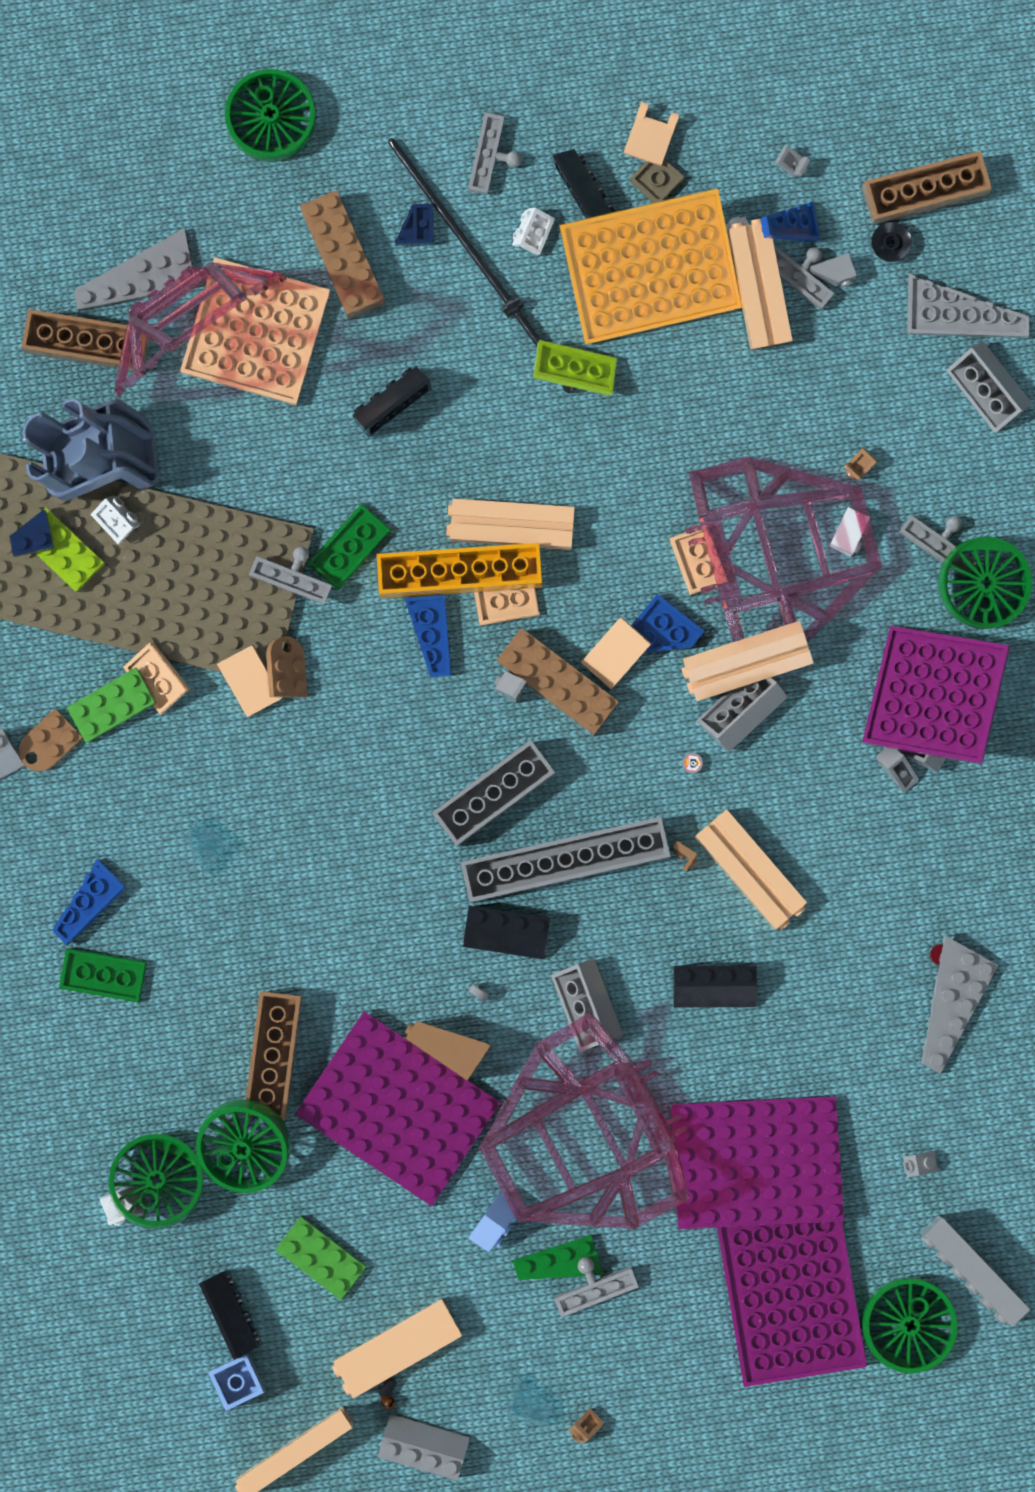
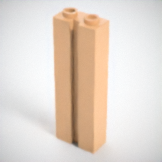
(759, 285)
(510, 523)
(747, 661)
(751, 870)
(396, 1348)
(295, 1452)

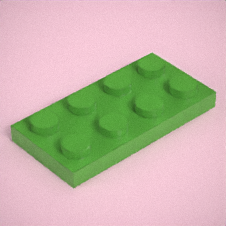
(111, 705)
(320, 1258)

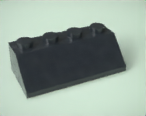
(581, 184)
(392, 401)
(506, 932)
(714, 986)
(229, 1314)

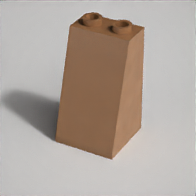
(449, 1048)

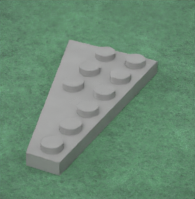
(137, 275)
(954, 313)
(956, 993)

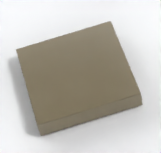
(657, 181)

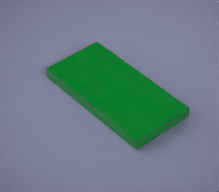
(349, 547)
(103, 975)

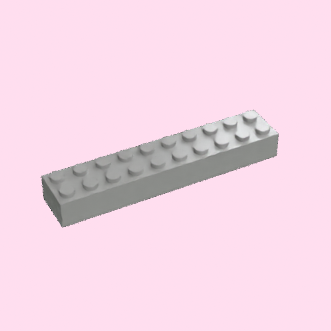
(565, 859)

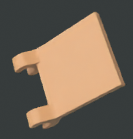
(650, 137)

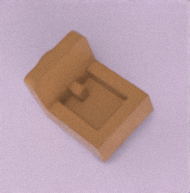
(860, 464)

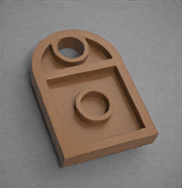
(286, 669)
(50, 741)

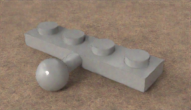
(487, 154)
(802, 280)
(933, 543)
(291, 578)
(595, 1290)

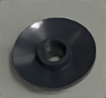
(891, 232)

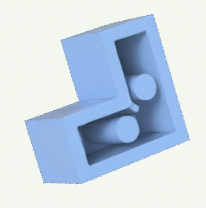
(494, 1224)

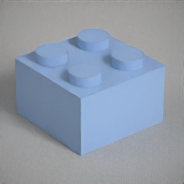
(237, 1381)

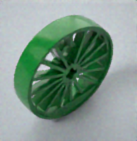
(279, 114)
(985, 543)
(168, 1145)
(243, 1146)
(891, 1360)

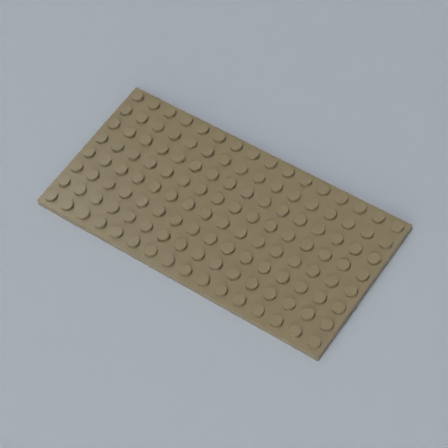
(167, 583)

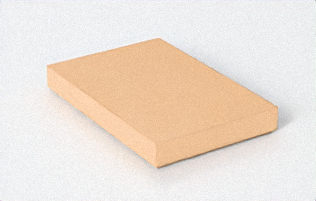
(693, 562)
(506, 605)
(616, 653)
(159, 676)
(248, 679)

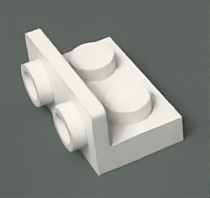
(533, 230)
(115, 518)
(111, 1212)

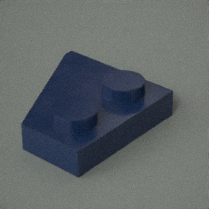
(417, 226)
(32, 536)

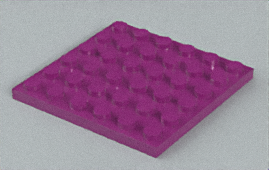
(936, 695)

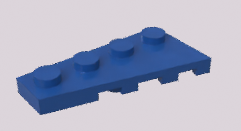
(792, 224)
(430, 625)
(93, 897)

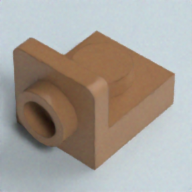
(682, 851)
(585, 1426)

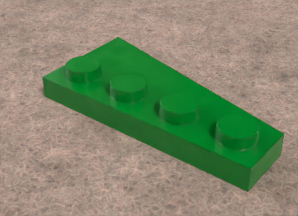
(558, 1261)

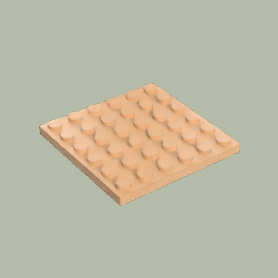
(260, 342)

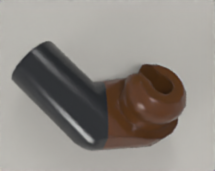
(386, 1395)

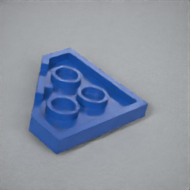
(666, 627)

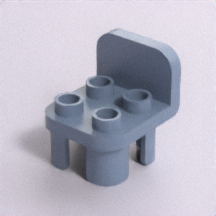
(91, 448)

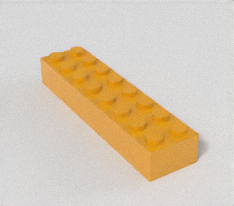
(459, 570)

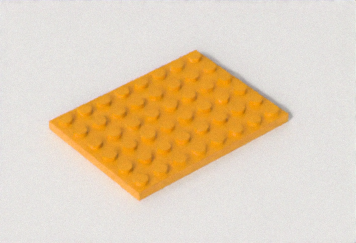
(651, 266)

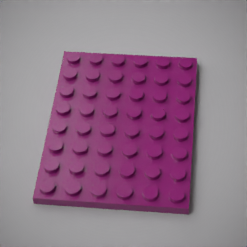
(397, 1108)
(759, 1163)
(791, 1301)

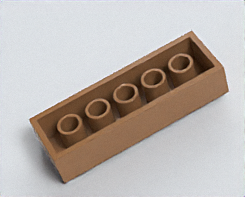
(926, 187)
(342, 255)
(76, 339)
(557, 682)
(274, 1051)

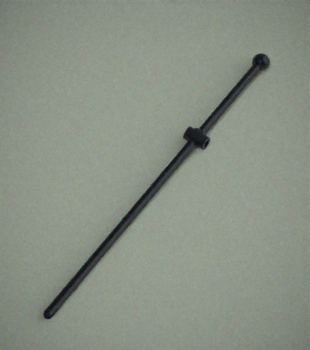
(511, 307)

